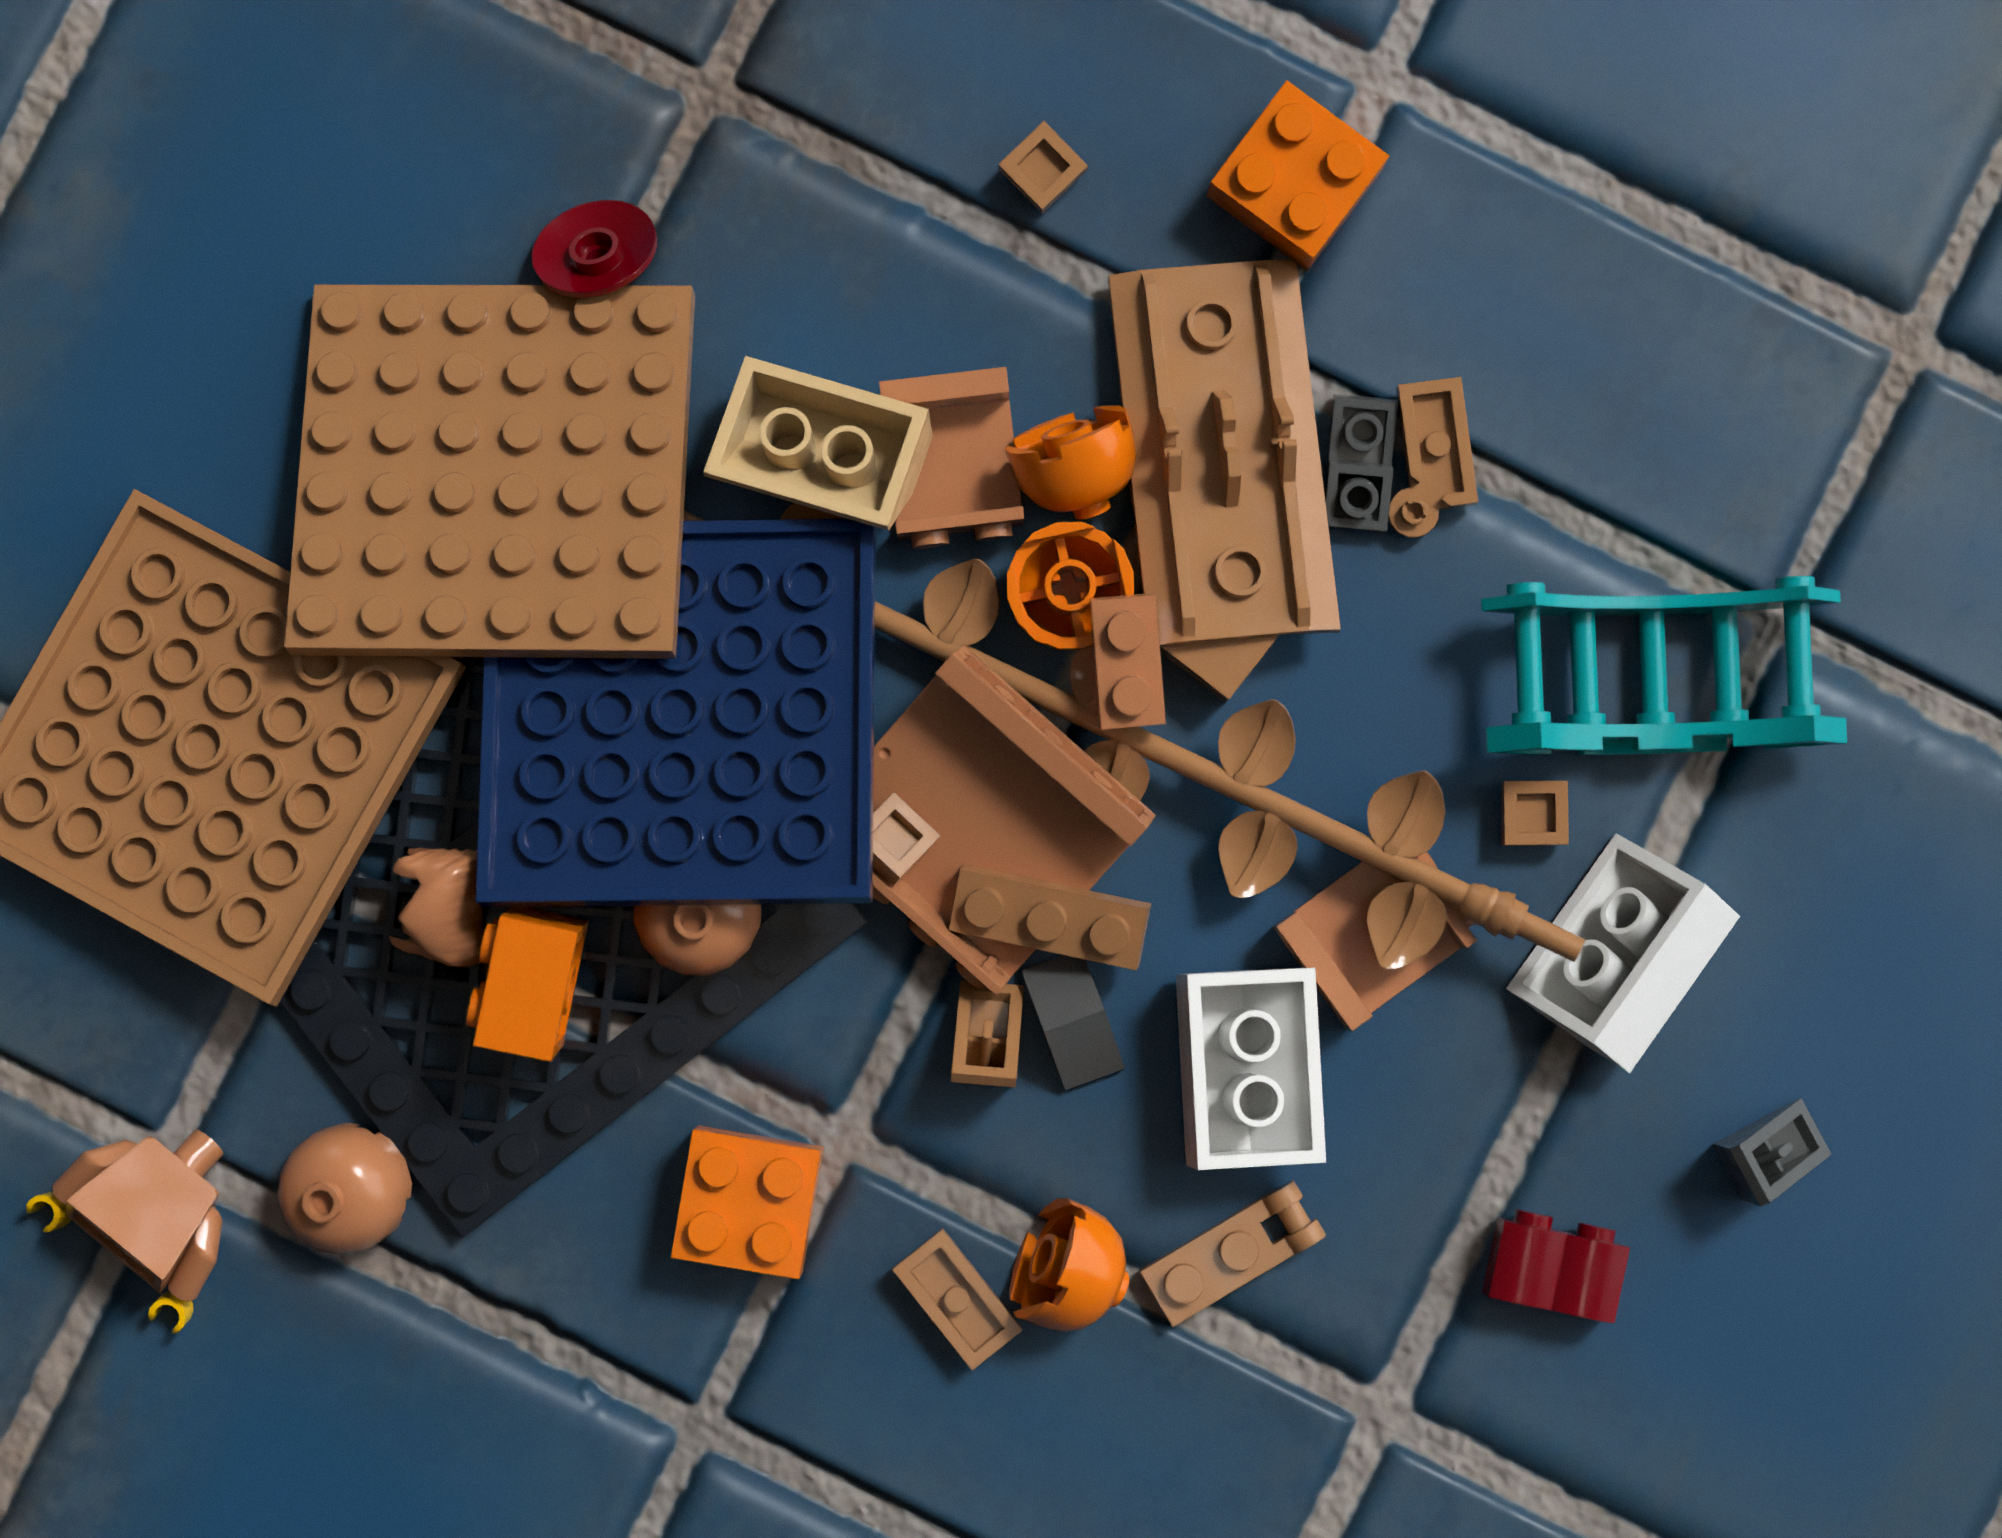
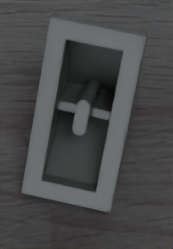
(1073, 1020)
(1772, 1153)

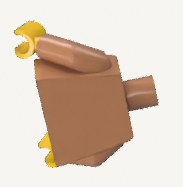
(147, 1212)

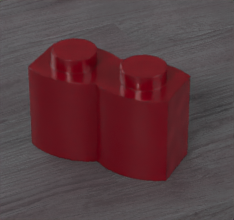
(1556, 1268)

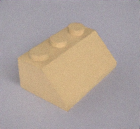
(820, 444)

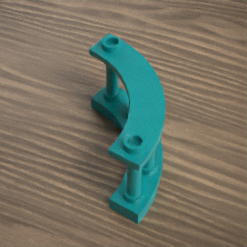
(1656, 727)

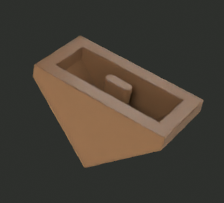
(1220, 663)
(987, 1035)

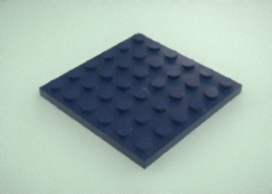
(705, 771)

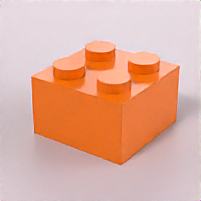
(1297, 175)
(528, 982)
(747, 1202)

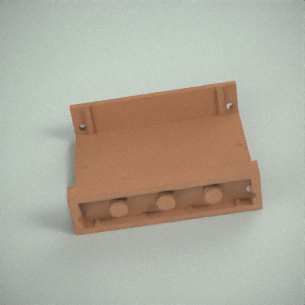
(1002, 797)

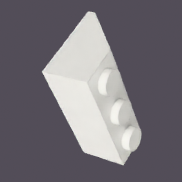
(1643, 949)
(1250, 1068)

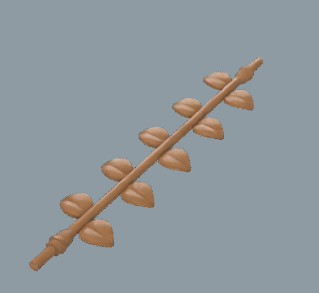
(1254, 752)

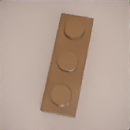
(1050, 917)

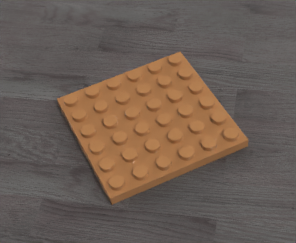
(492, 472)
(193, 763)

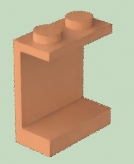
(966, 469)
(1335, 940)

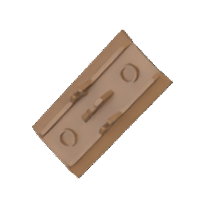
(1224, 451)

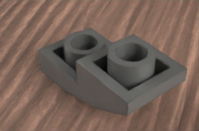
(1360, 462)

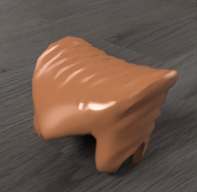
(444, 909)

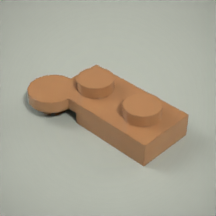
(1435, 455)

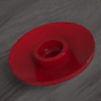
(594, 248)

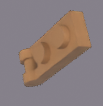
(1230, 1254)

